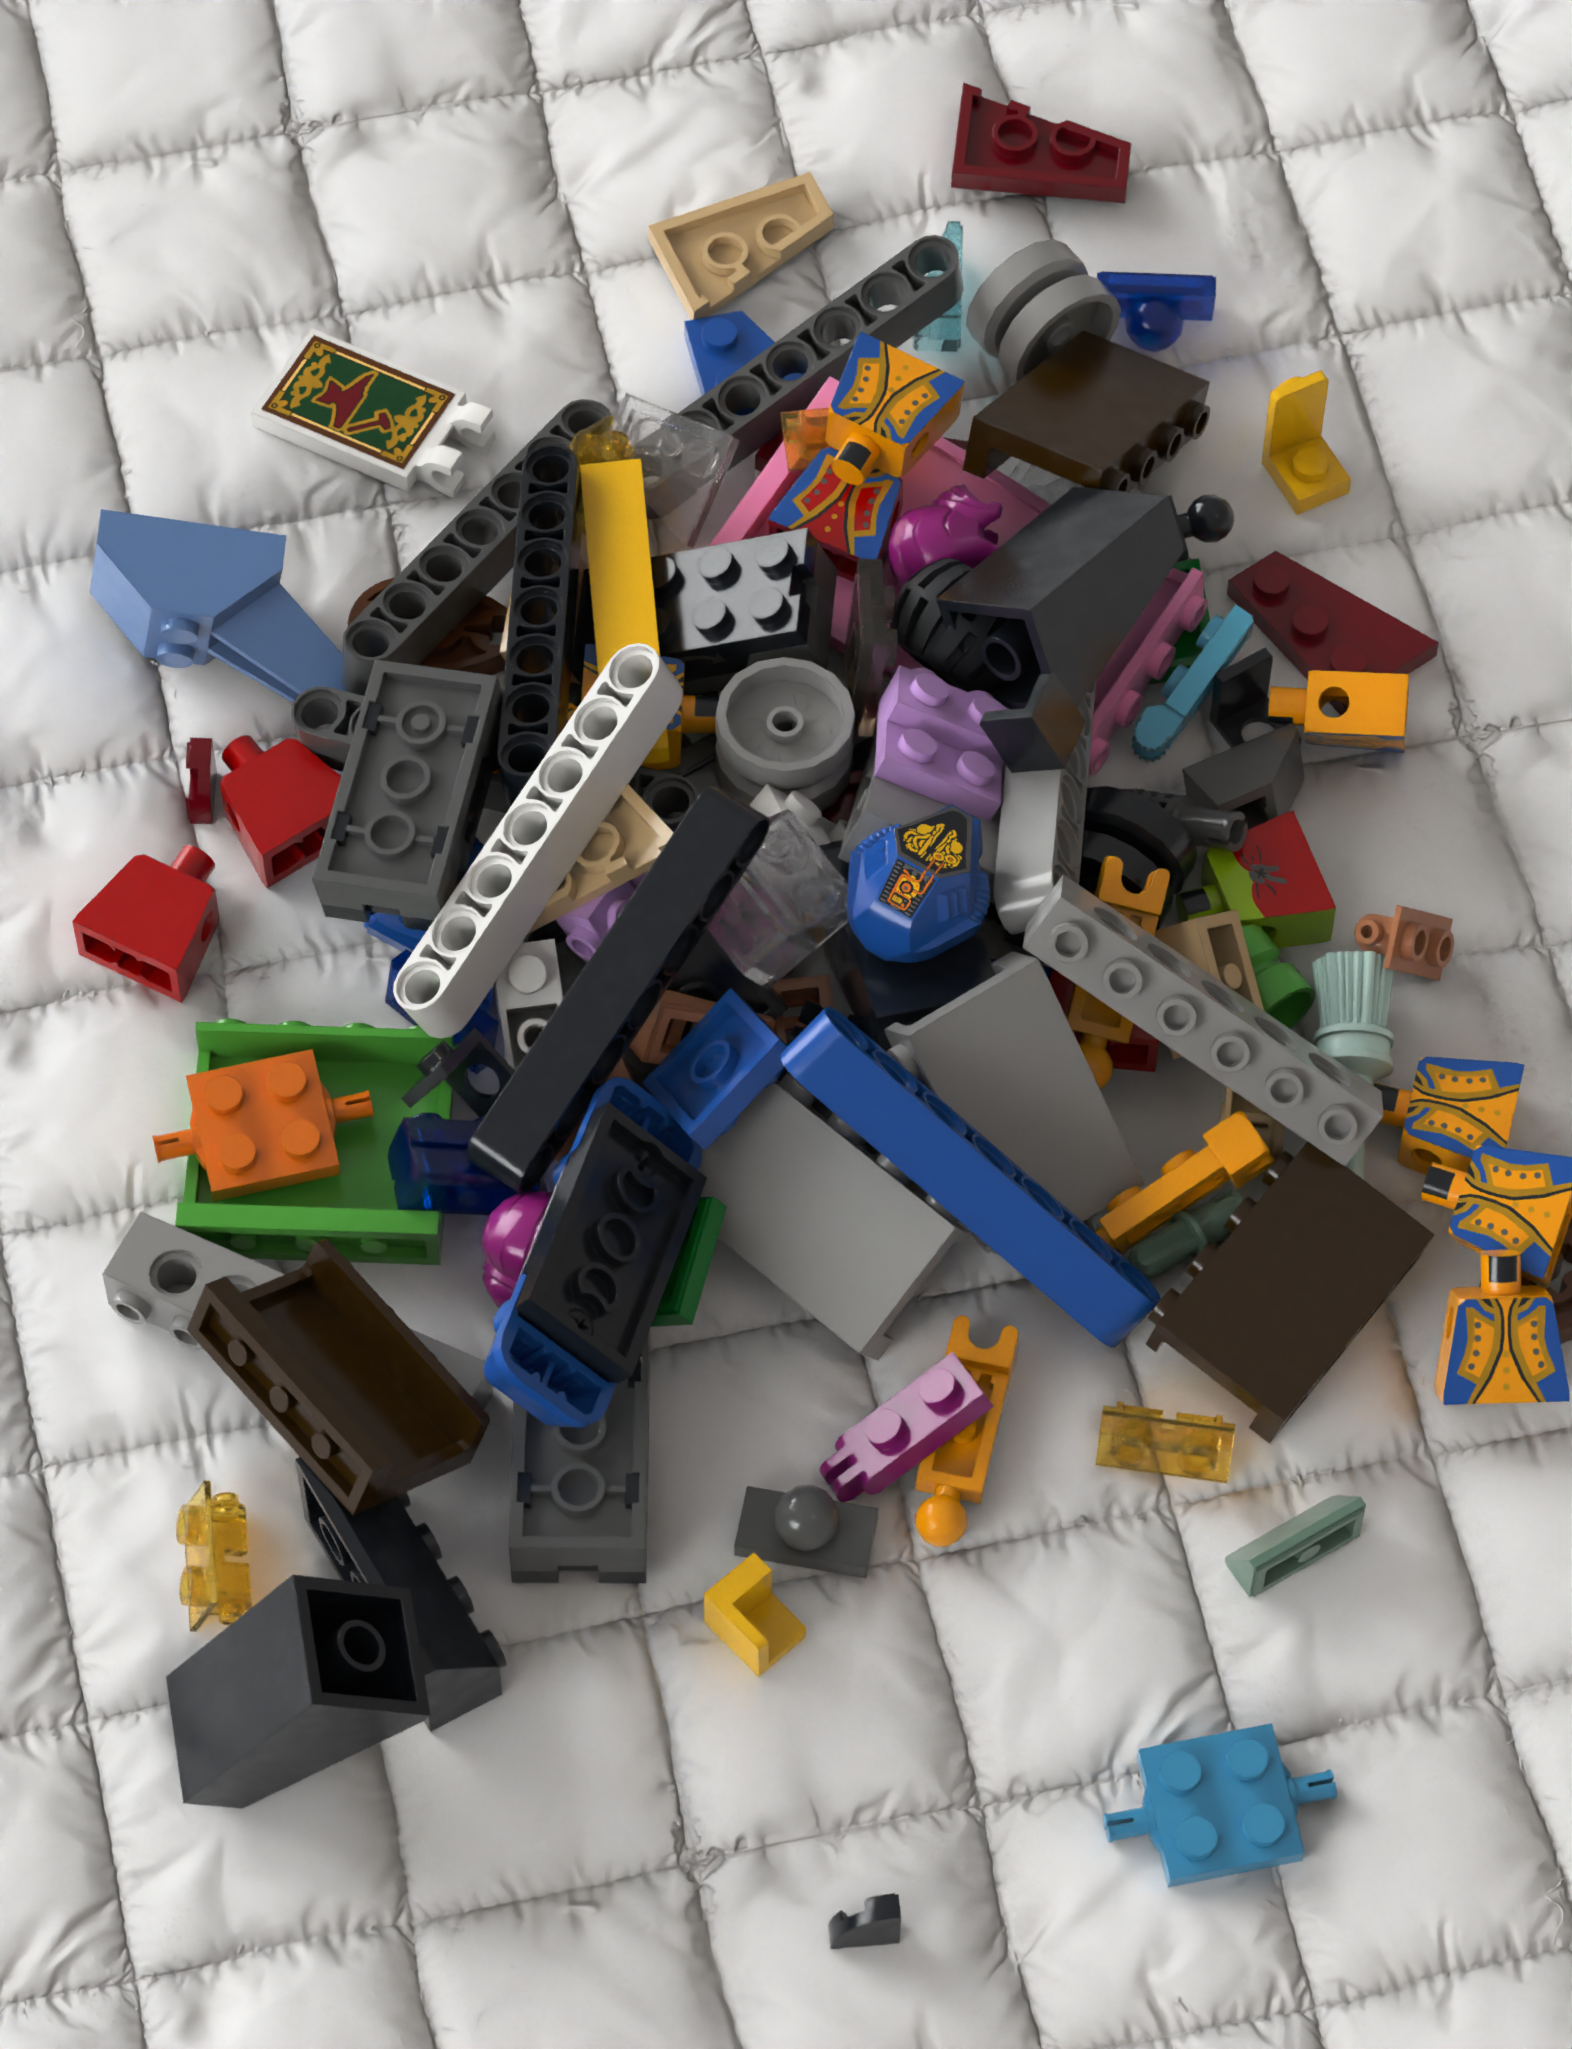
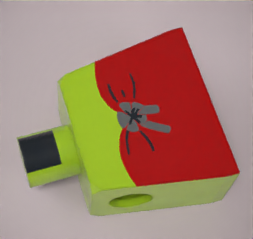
(1269, 883)

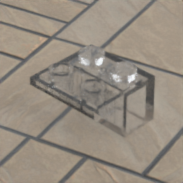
(781, 904)

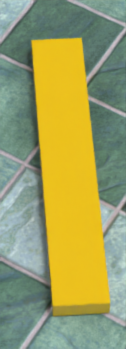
(620, 565)

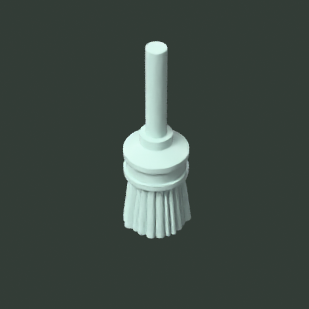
(1353, 1018)

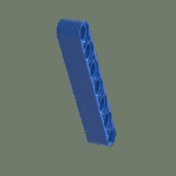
(969, 1177)

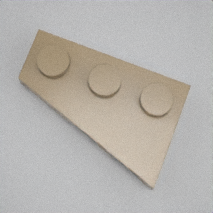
(738, 241)

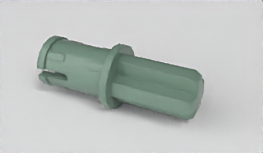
(1185, 1235)

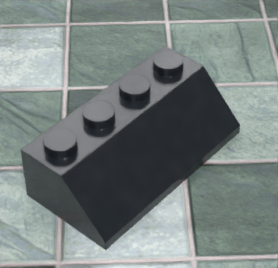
(390, 1550)

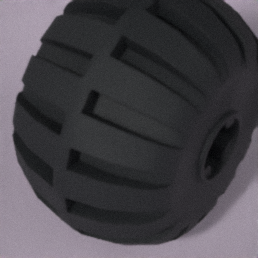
(927, 640)

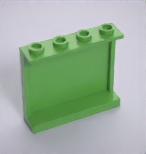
(348, 1209)

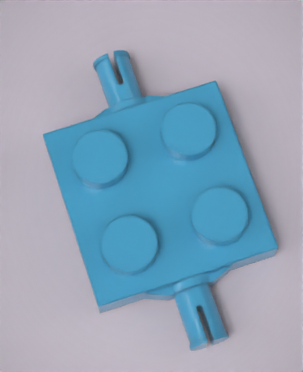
(1220, 1805)

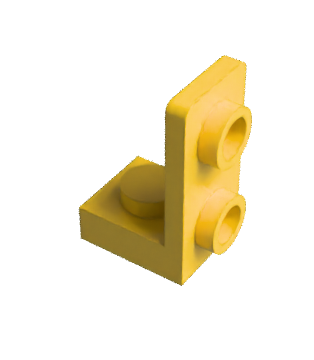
(1294, 447)

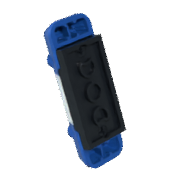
(597, 1259)

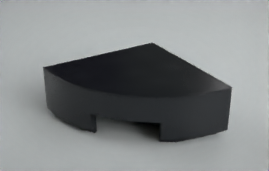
(874, 1926)

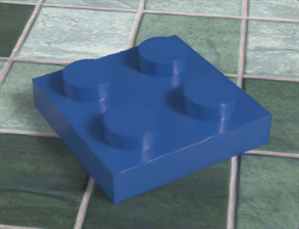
(718, 1069)

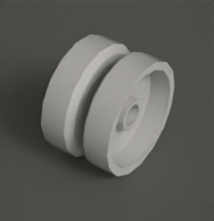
(1037, 306)
(785, 728)

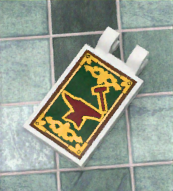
(372, 415)

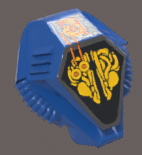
(918, 886)

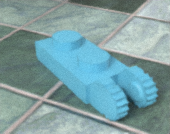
(1190, 686)

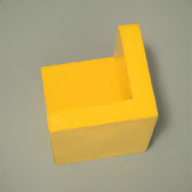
(751, 1617)

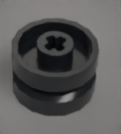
(1138, 834)

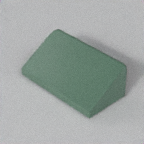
(1297, 1543)

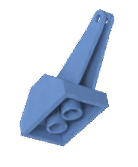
(209, 594)

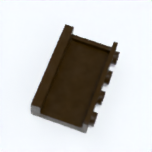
(1092, 416)
(1289, 1284)
(341, 1379)

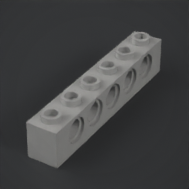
(1203, 1020)
(163, 1255)

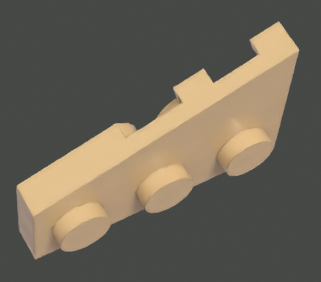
(617, 853)

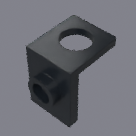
(1242, 696)
(452, 1066)

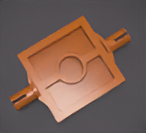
(263, 1125)

